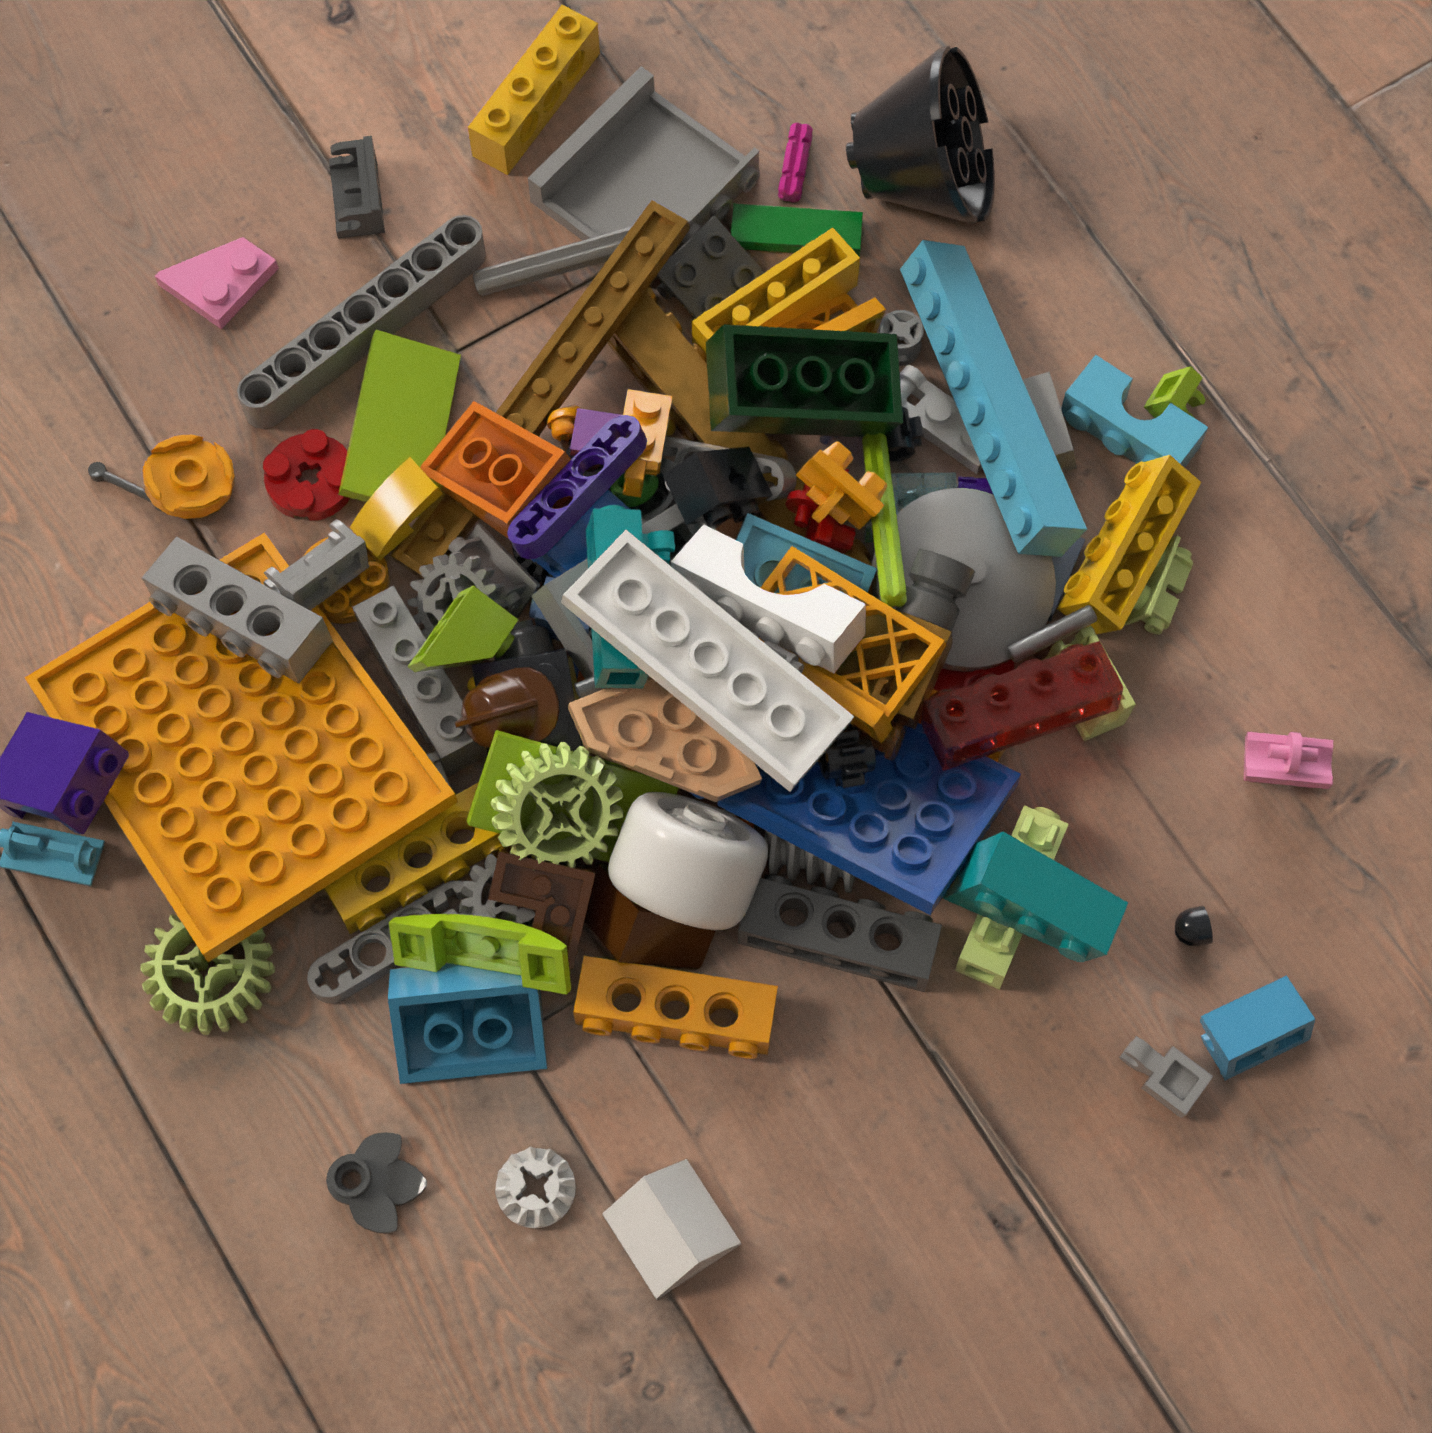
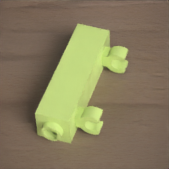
(993, 945)

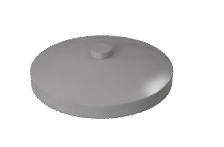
(1009, 589)

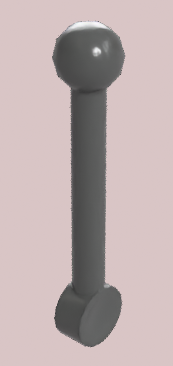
(99, 473)

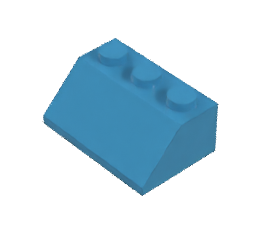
(464, 1023)

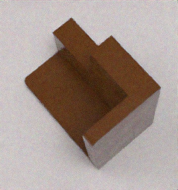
(553, 890)
(638, 934)

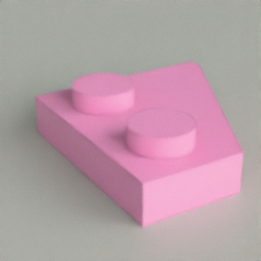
(219, 279)

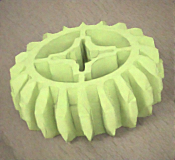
(570, 792)
(209, 1009)

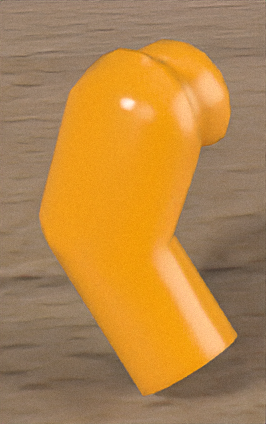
(562, 422)

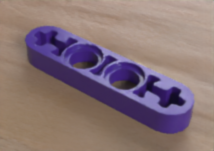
(614, 447)

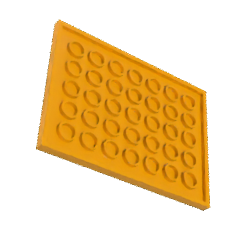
(239, 779)

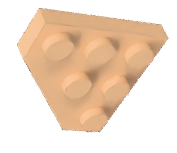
(662, 740)

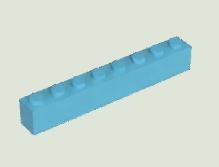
(992, 400)

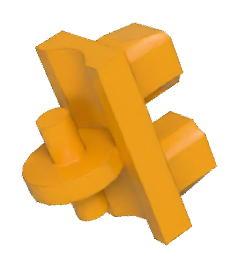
(838, 491)

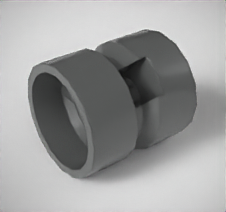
(936, 587)

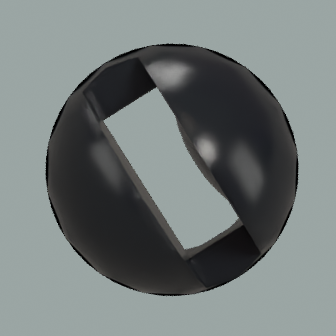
(1194, 927)

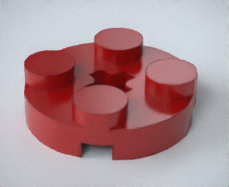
(290, 459)

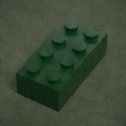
(803, 381)

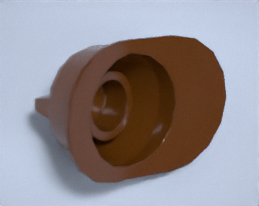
(513, 703)

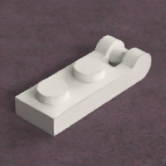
(939, 417)

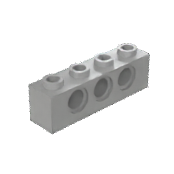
(185, 570)
(425, 694)

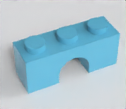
(1097, 407)

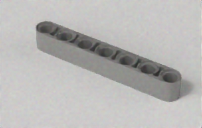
(354, 339)

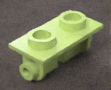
(1155, 604)

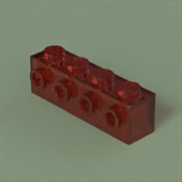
(1021, 704)

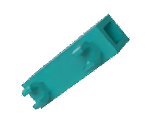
(604, 527)

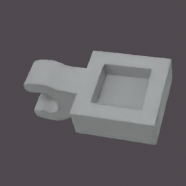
(1172, 1078)

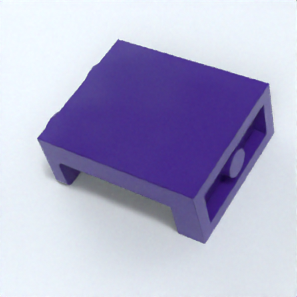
(58, 770)

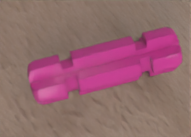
(795, 162)

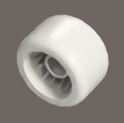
(687, 861)

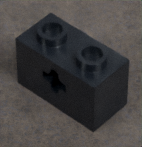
(718, 486)

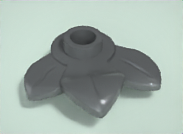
(383, 1183)

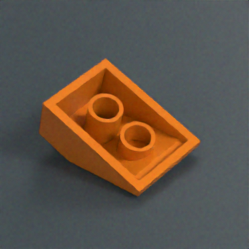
(494, 466)

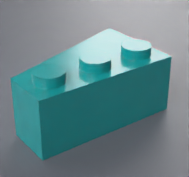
(1037, 898)

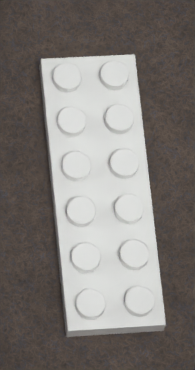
(707, 660)

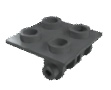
(707, 269)

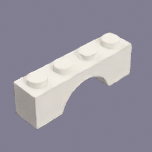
(815, 625)

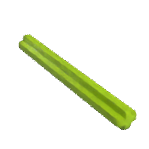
(885, 525)

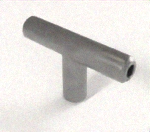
(1052, 633)

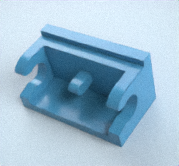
(1256, 1027)

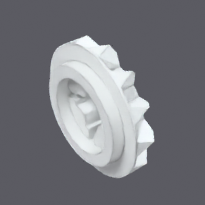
(531, 1210)

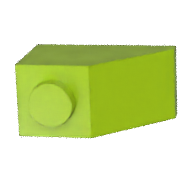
(466, 634)

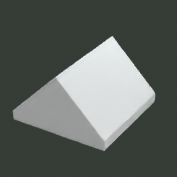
(670, 1227)

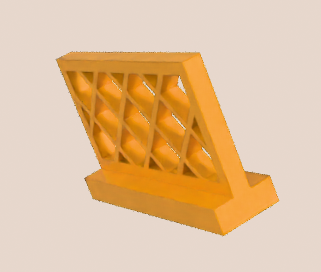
(869, 713)

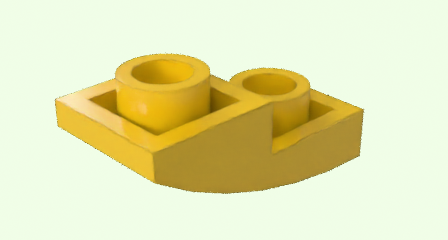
(393, 506)

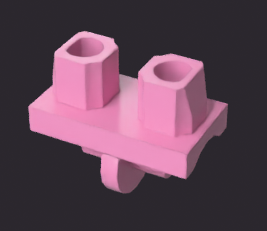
(1288, 760)

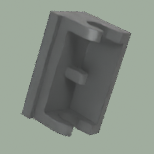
(356, 188)

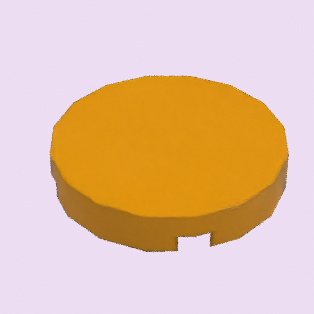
(188, 476)

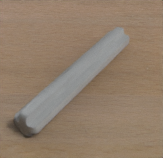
(547, 263)

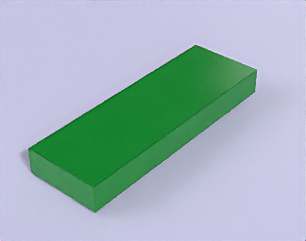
(791, 227)

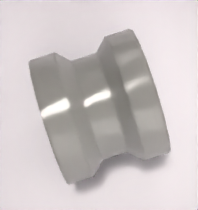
(908, 328)

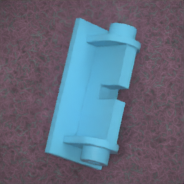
(50, 853)

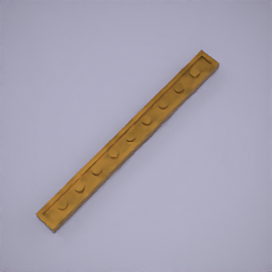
(560, 364)

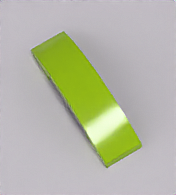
(481, 943)

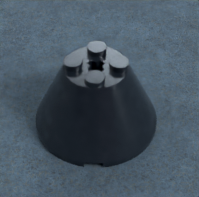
(926, 143)

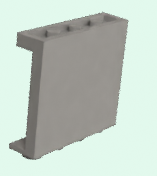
(636, 153)

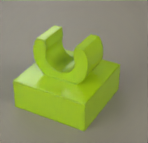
(1176, 388)

